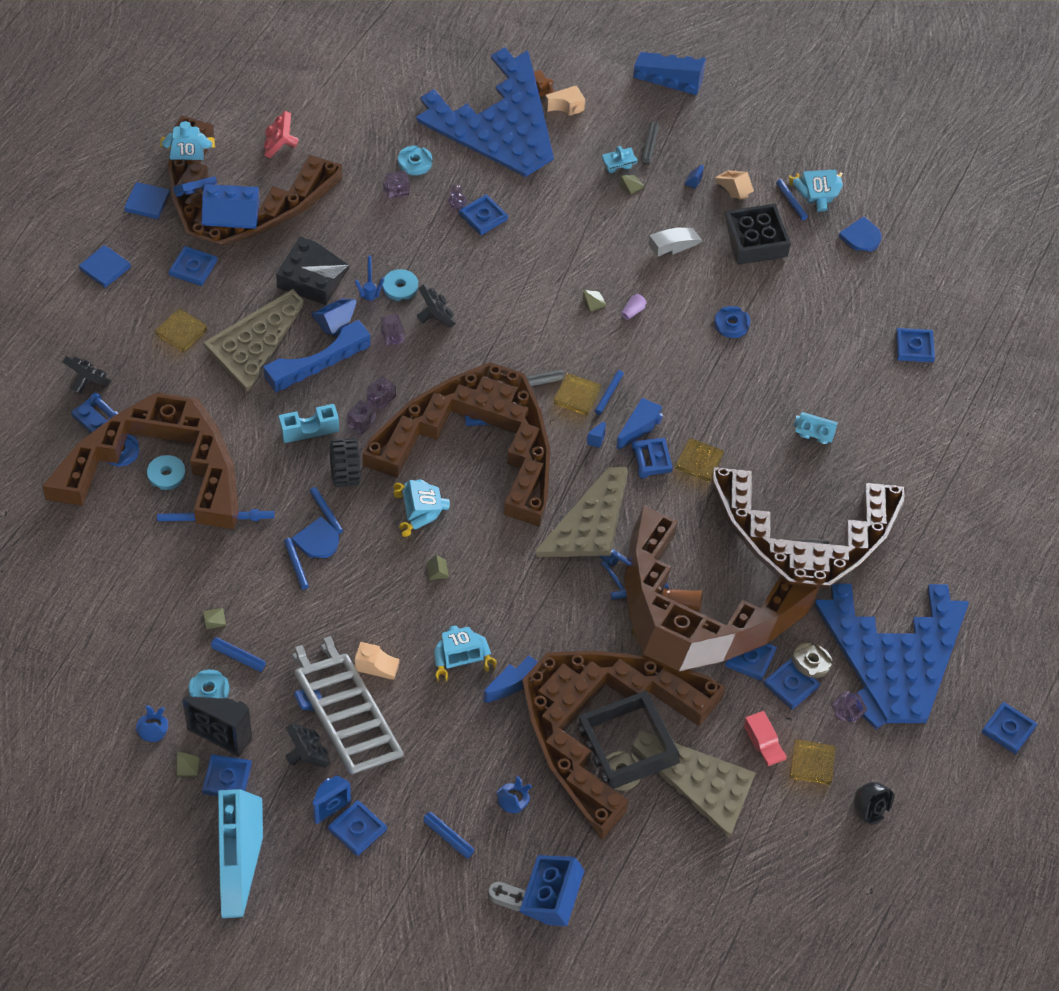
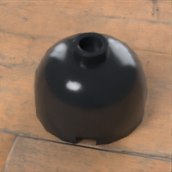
(872, 801)

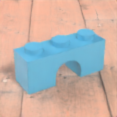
(323, 422)

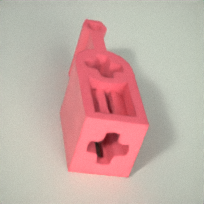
(764, 738)

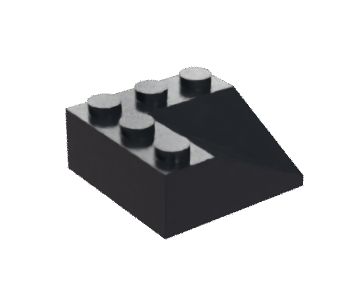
(757, 234)
(311, 271)
(219, 722)

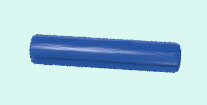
(238, 654)
(448, 835)

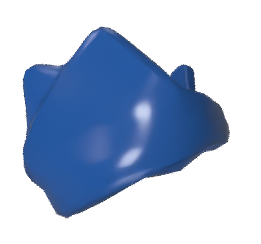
(152, 731)
(510, 802)

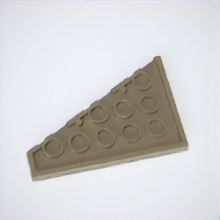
(253, 340)
(592, 522)
(709, 783)

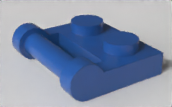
(190, 187)
(88, 416)
(658, 457)

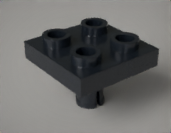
(436, 307)
(86, 373)
(307, 746)

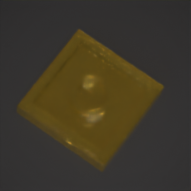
(181, 330)
(577, 394)
(699, 459)
(813, 761)

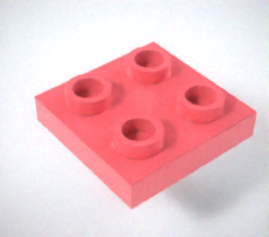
(278, 135)

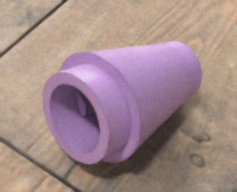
(634, 306)

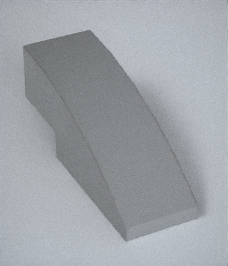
(673, 240)

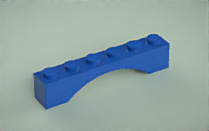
(285, 372)

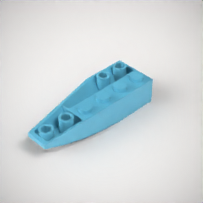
(238, 848)

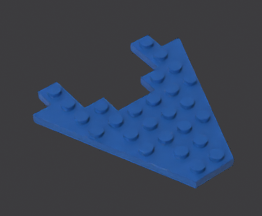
(506, 132)
(897, 667)

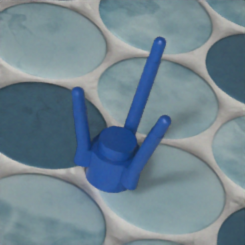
(369, 290)
(613, 560)

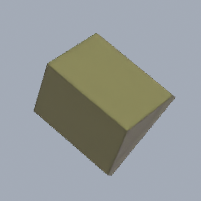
(437, 568)

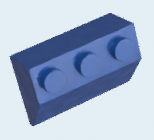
(230, 206)
(552, 889)

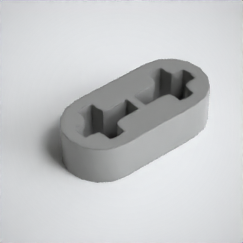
(508, 895)

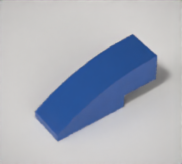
(509, 681)

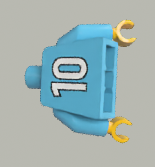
(186, 143)
(818, 186)
(421, 503)
(460, 648)

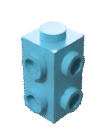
(816, 427)

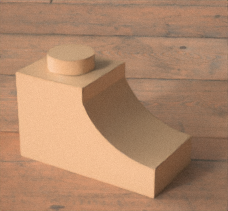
(566, 100)
(736, 183)
(374, 661)

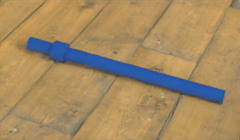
(254, 515)

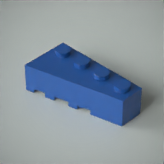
(672, 72)

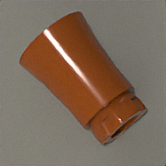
(688, 598)

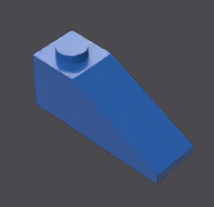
(640, 423)

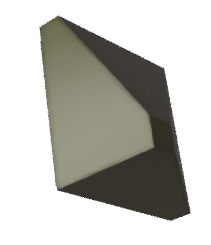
(631, 183)
(593, 300)
(214, 618)
(187, 765)

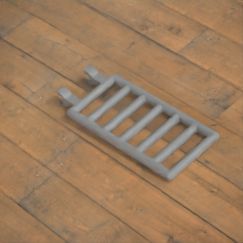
(334, 659)

